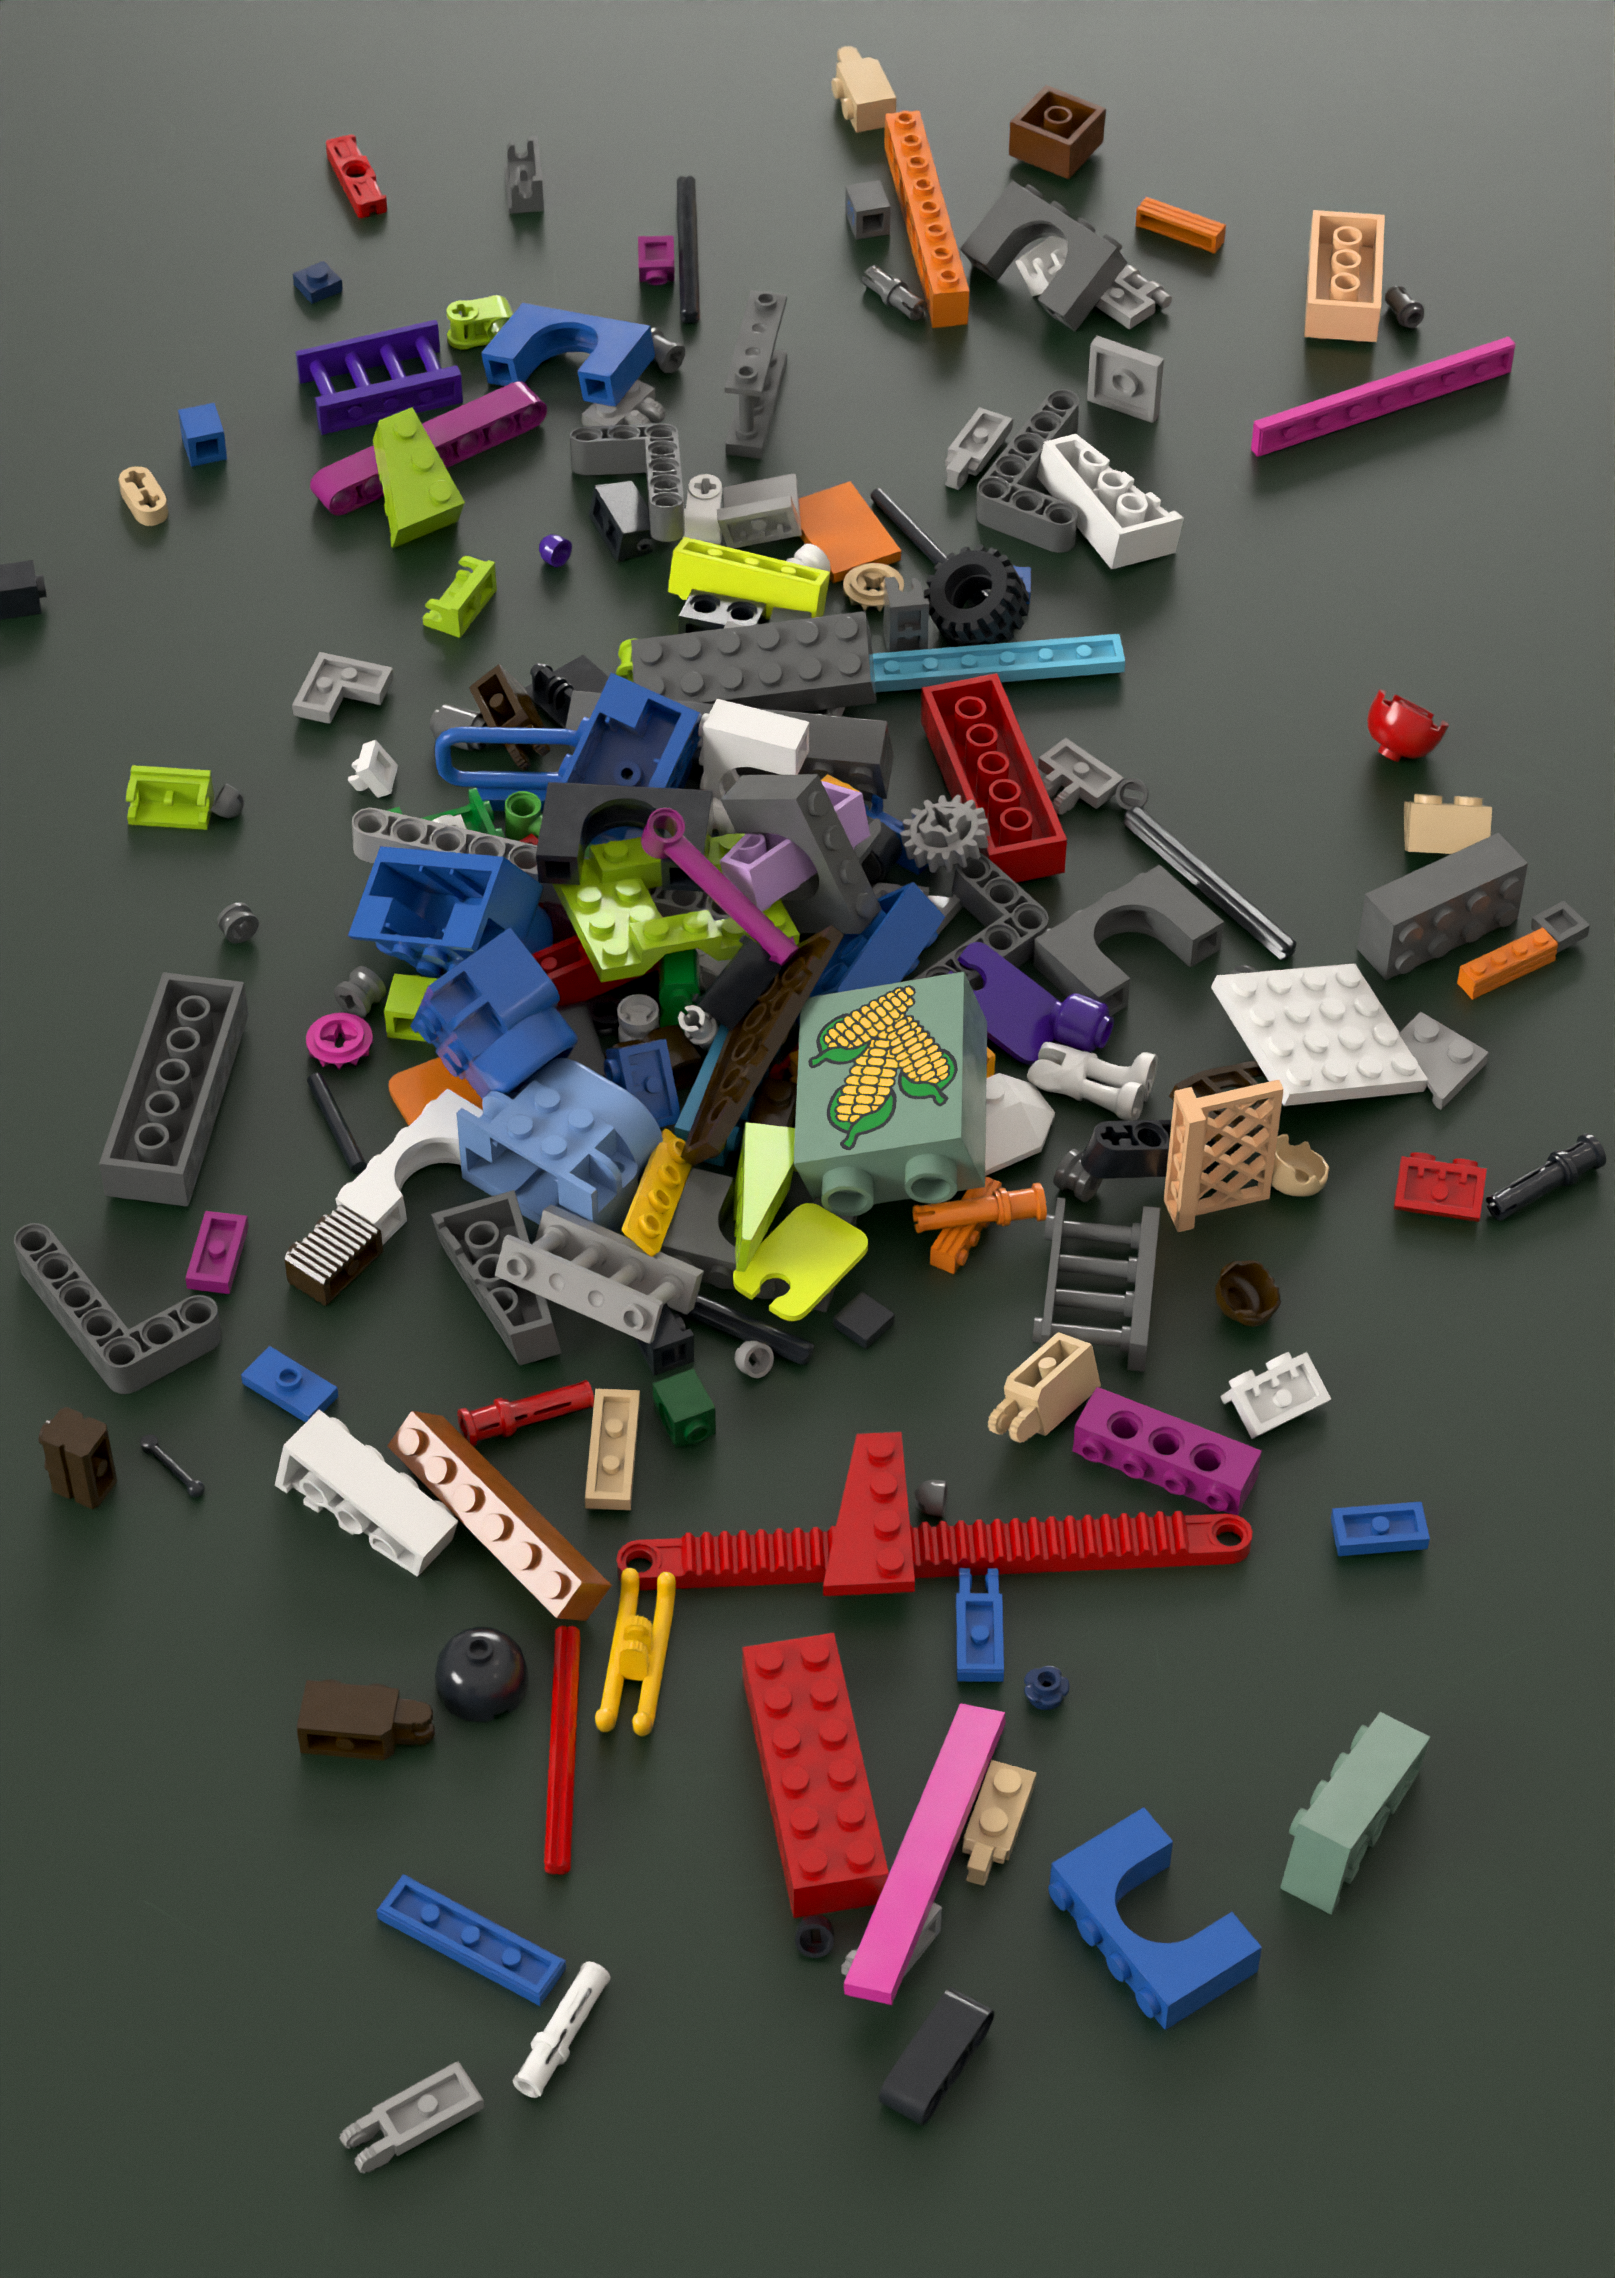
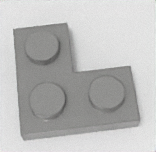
(340, 677)

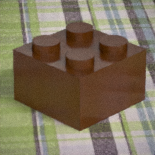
(1057, 131)

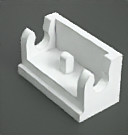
(1042, 264)

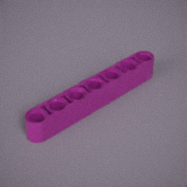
(454, 434)

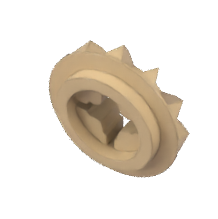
(871, 576)

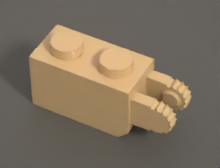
(862, 90)
(1046, 1388)

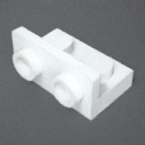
(1278, 1394)

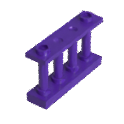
(377, 401)

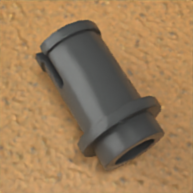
(1408, 311)

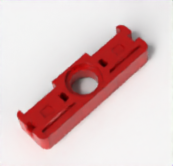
(361, 191)

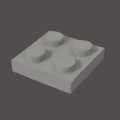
(1125, 379)

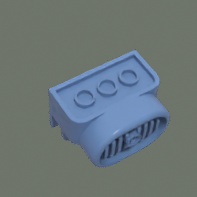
(561, 1143)

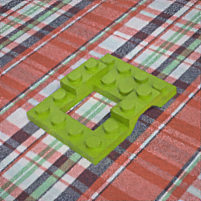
(623, 924)

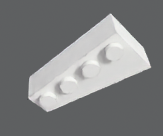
(1111, 511)
(364, 1493)

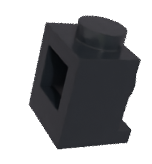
(671, 1345)

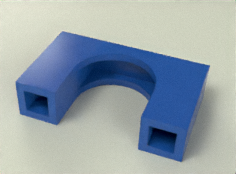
(535, 333)
(1166, 1977)

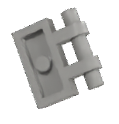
(1132, 298)

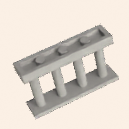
(599, 1273)

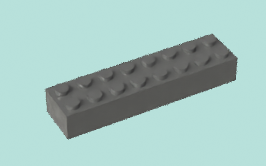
(842, 747)

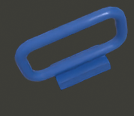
(498, 785)

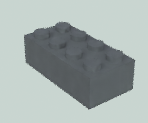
(1442, 906)

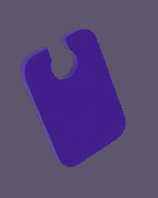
(1011, 1002)

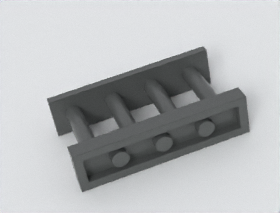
(756, 374)
(1136, 1270)

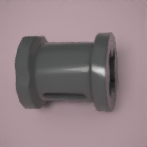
(667, 354)

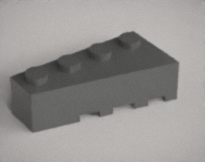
(473, 1242)

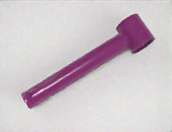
(714, 883)

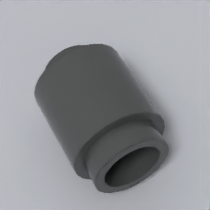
(454, 716)

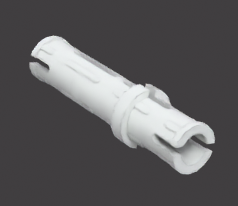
(552, 2044)

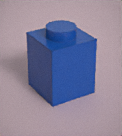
(202, 434)

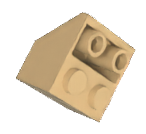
(1443, 826)

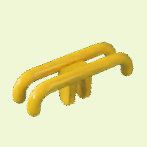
(637, 1652)

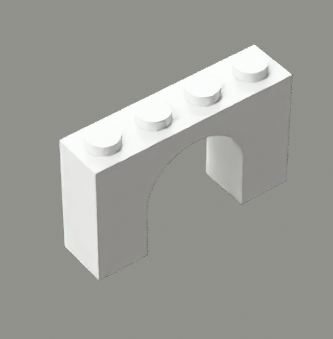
(748, 738)

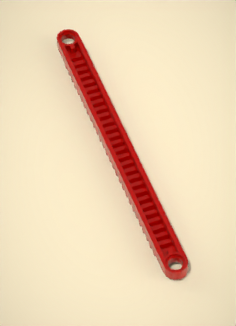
(945, 1548)

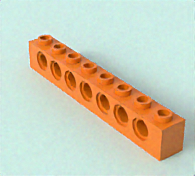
(926, 219)

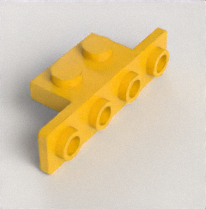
(657, 1195)

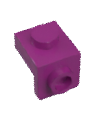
(656, 259)

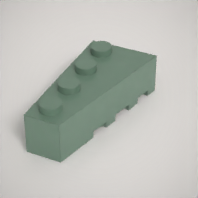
(1352, 1810)

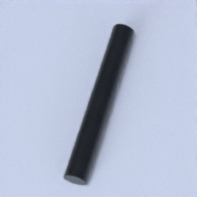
(337, 1123)

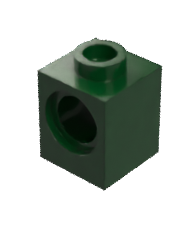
(684, 1408)

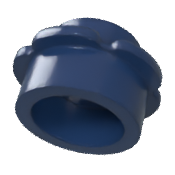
(1046, 1697)

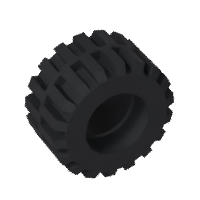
(964, 576)

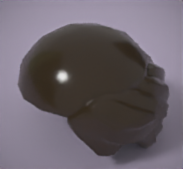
(1247, 1293)

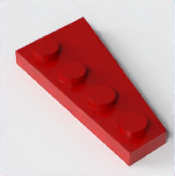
(873, 1525)

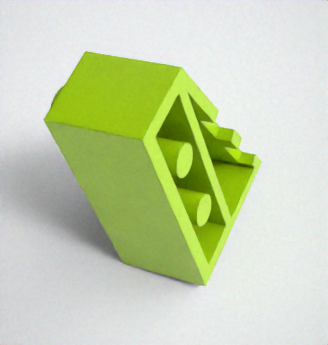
(414, 479)

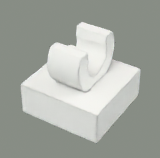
(374, 770)

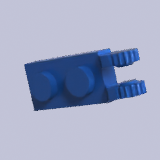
(979, 1630)

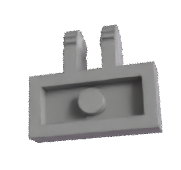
(634, 408)
(1079, 774)

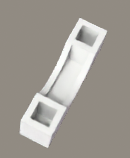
(427, 1141)

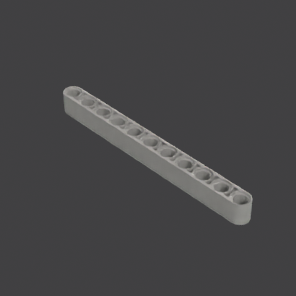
(389, 829)

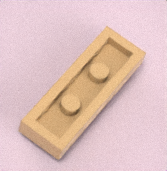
(612, 1449)

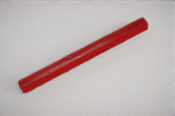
(562, 1751)

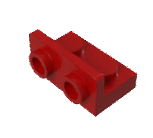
(1440, 1187)

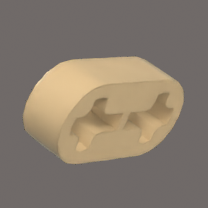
(150, 493)

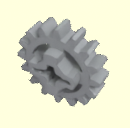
(945, 833)

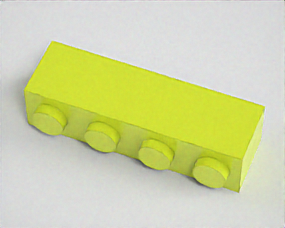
(747, 577)

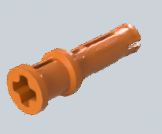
(1000, 1207)

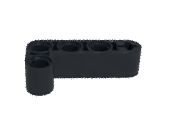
(1132, 1149)

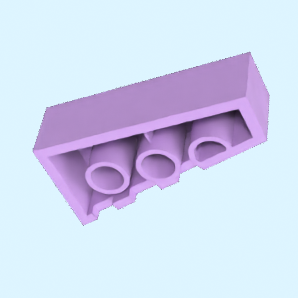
(771, 865)

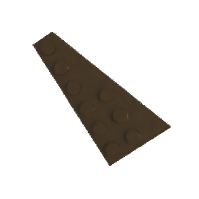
(754, 1044)

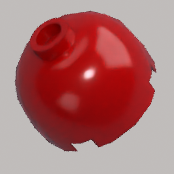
(1403, 727)

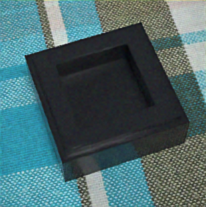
(863, 1320)

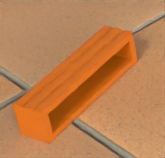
(1180, 225)
(1507, 963)
(954, 1243)

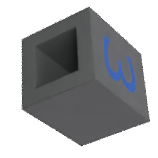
(867, 209)

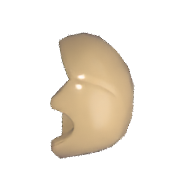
(1298, 1169)

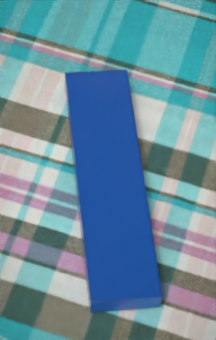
(471, 1939)

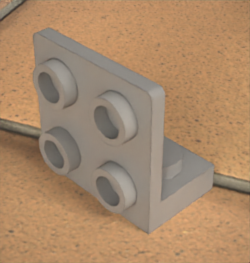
(760, 511)

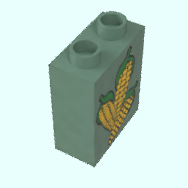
(892, 1094)

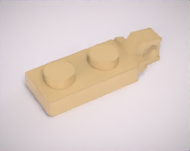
(996, 1818)

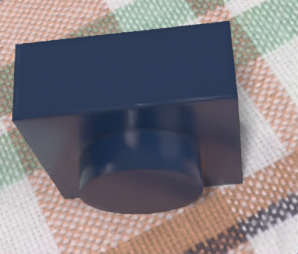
(317, 282)

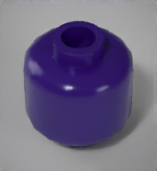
(1081, 1022)

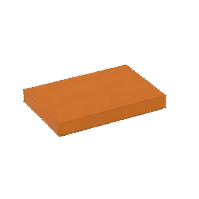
(845, 530)

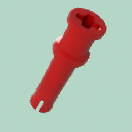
(506, 1416)

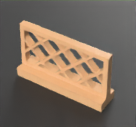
(1190, 1154)

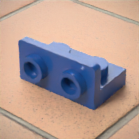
(648, 1076)

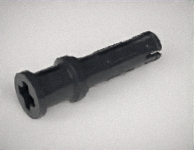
(1560, 1169)

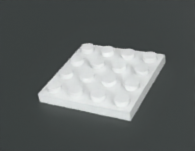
(1319, 1033)

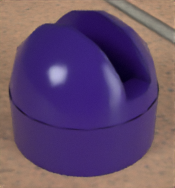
(555, 549)

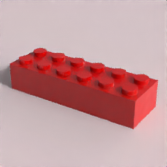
(991, 763)
(814, 1775)

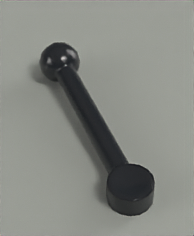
(150, 1445)

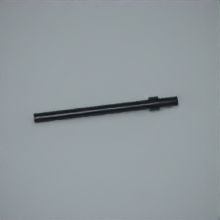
(917, 536)

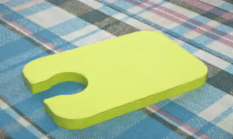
(807, 1251)

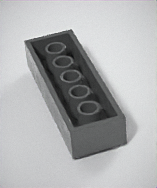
(764, 666)
(174, 1089)

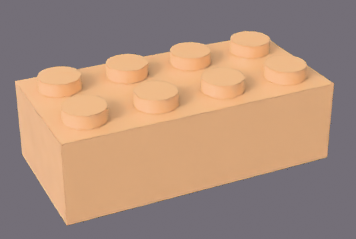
(1344, 276)

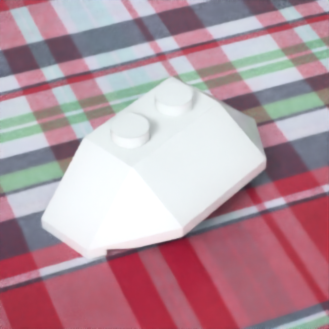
(1015, 1121)

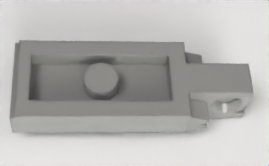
(975, 445)

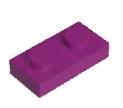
(217, 1252)

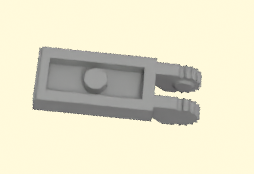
(413, 2116)

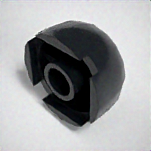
(481, 1674)

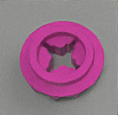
(323, 1035)

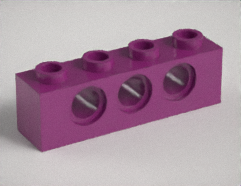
(1190, 1450)

